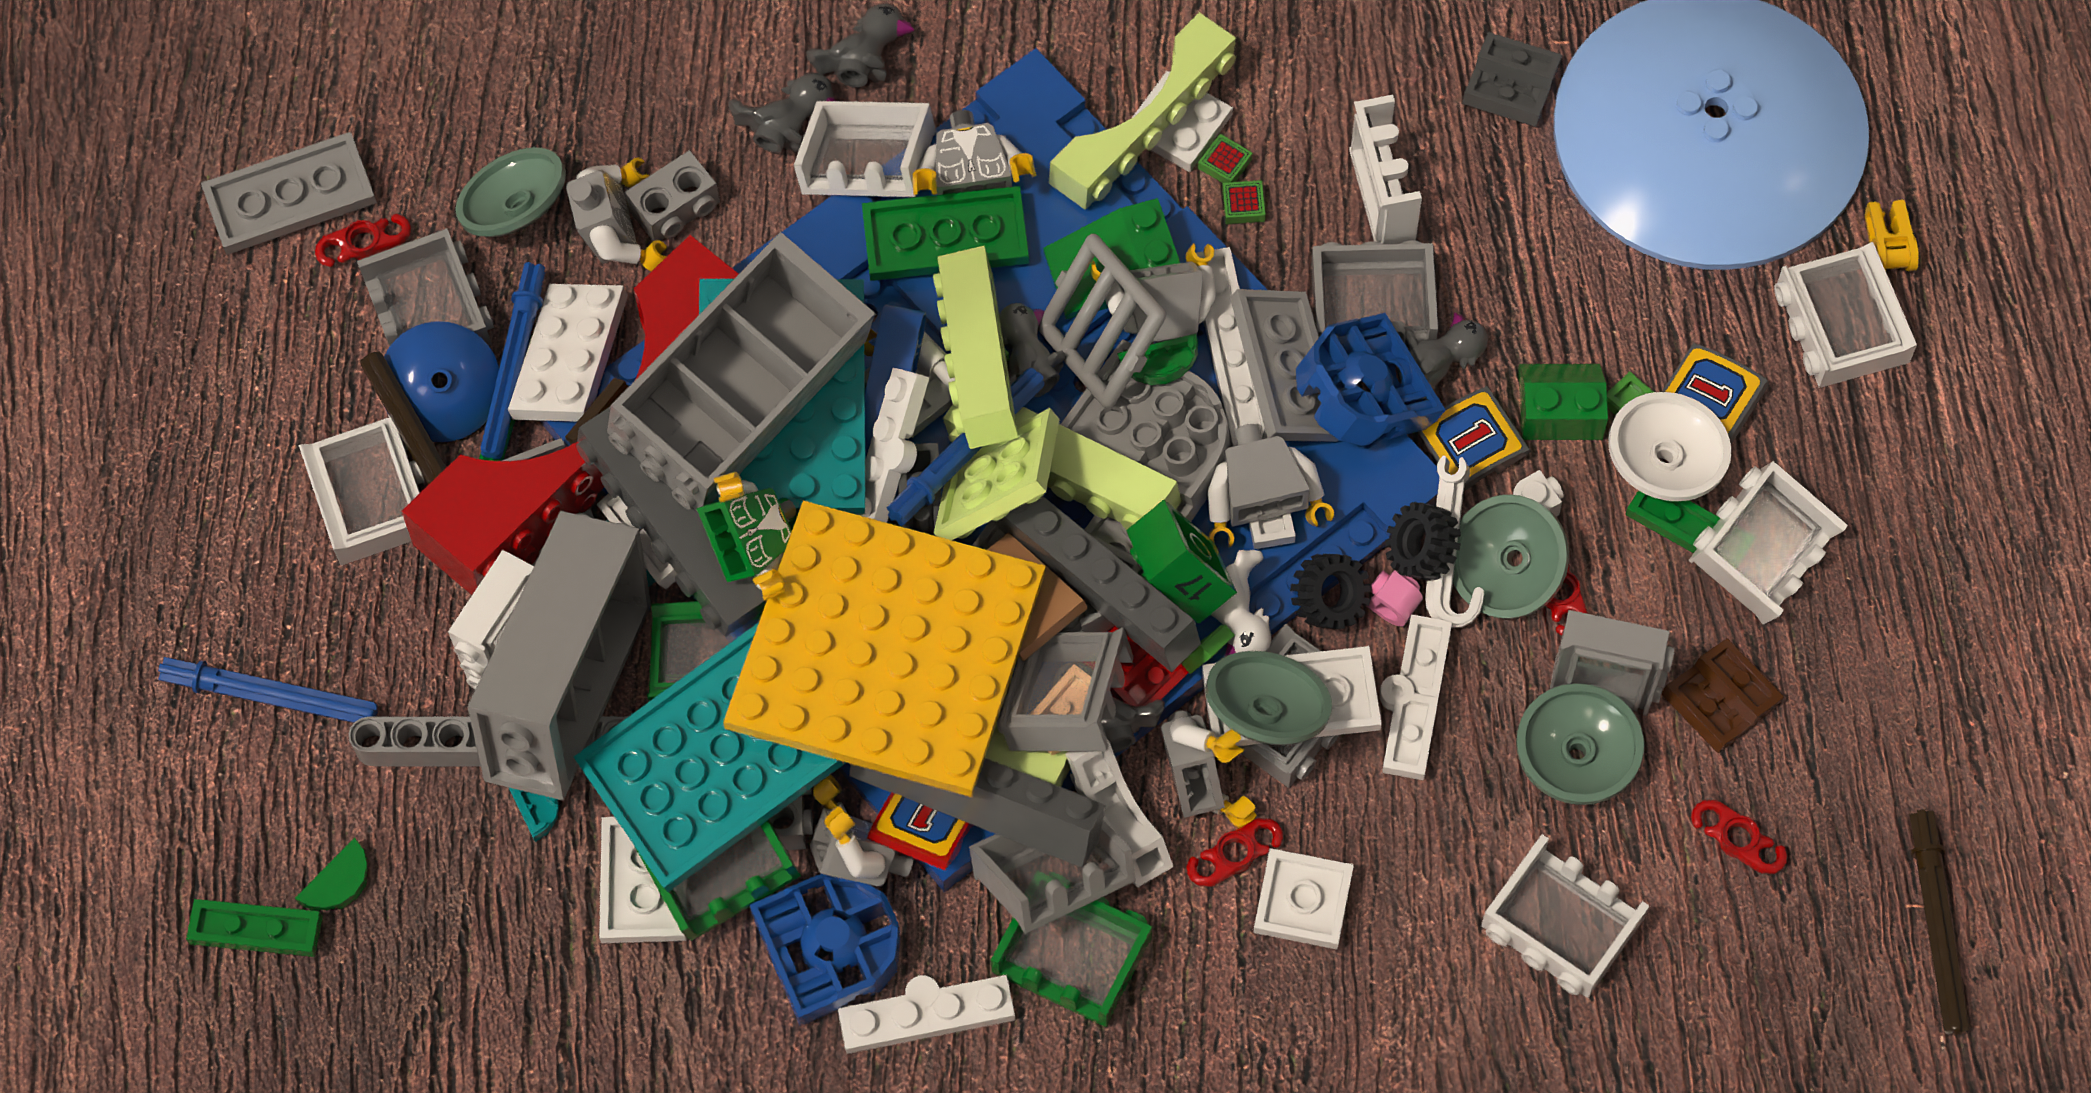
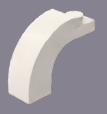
(1100, 779)

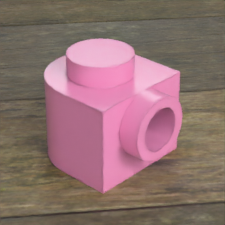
(1395, 597)

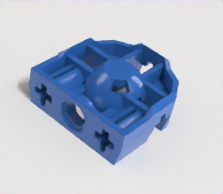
(1368, 357)
(786, 920)

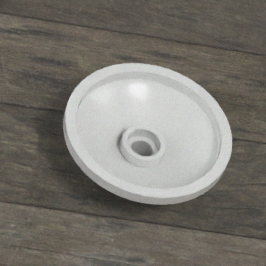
(1677, 431)

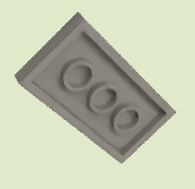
(288, 193)
(1276, 336)

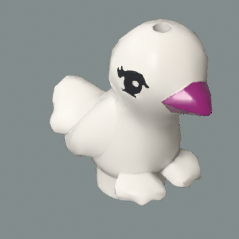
(1249, 629)

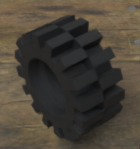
(1438, 543)
(1350, 597)

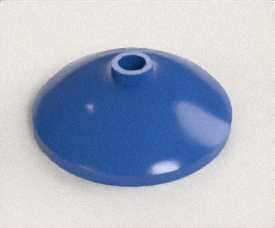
(470, 370)

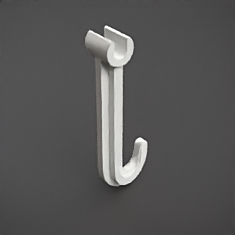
(1439, 591)

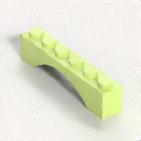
(1093, 161)

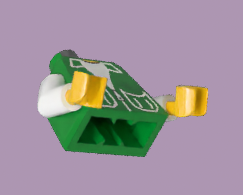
(749, 532)

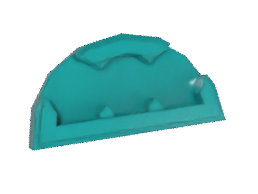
(537, 811)

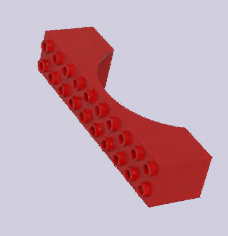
(512, 505)

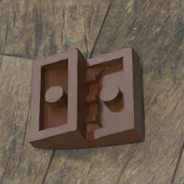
(1722, 695)

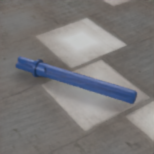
(526, 303)
(921, 489)
(264, 690)

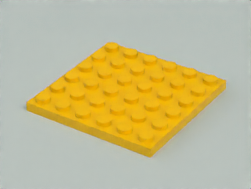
(886, 648)

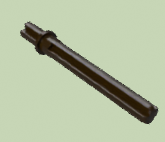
(403, 415)
(1939, 922)

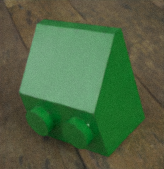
(1562, 401)

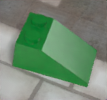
(1133, 233)

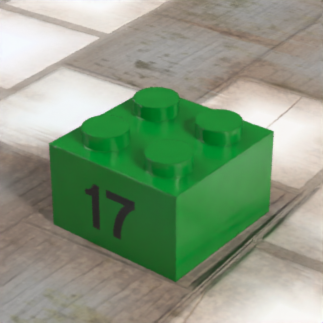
(1180, 561)

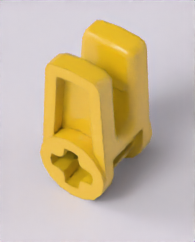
(1894, 249)

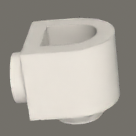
(1542, 490)

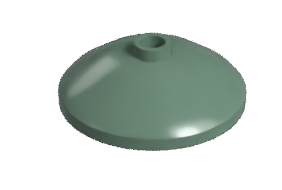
(511, 192)
(1488, 541)
(1268, 697)
(1583, 720)

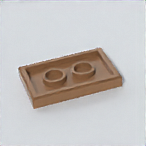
(1055, 604)

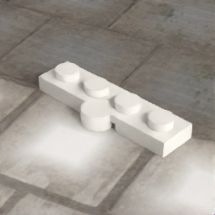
(888, 450)
(1415, 697)
(926, 1012)

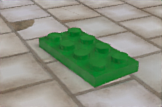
(912, 232)

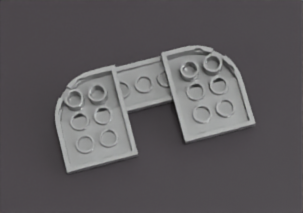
(1163, 426)

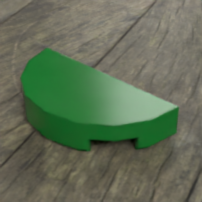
(1167, 360)
(338, 882)

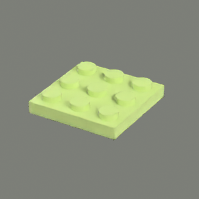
(999, 478)

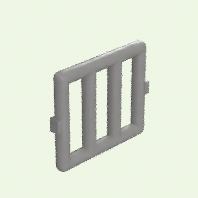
(1135, 295)

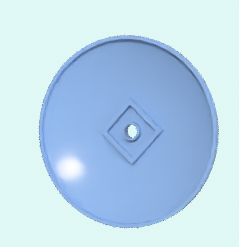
(1698, 184)

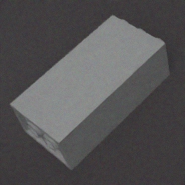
(739, 372)
(560, 655)

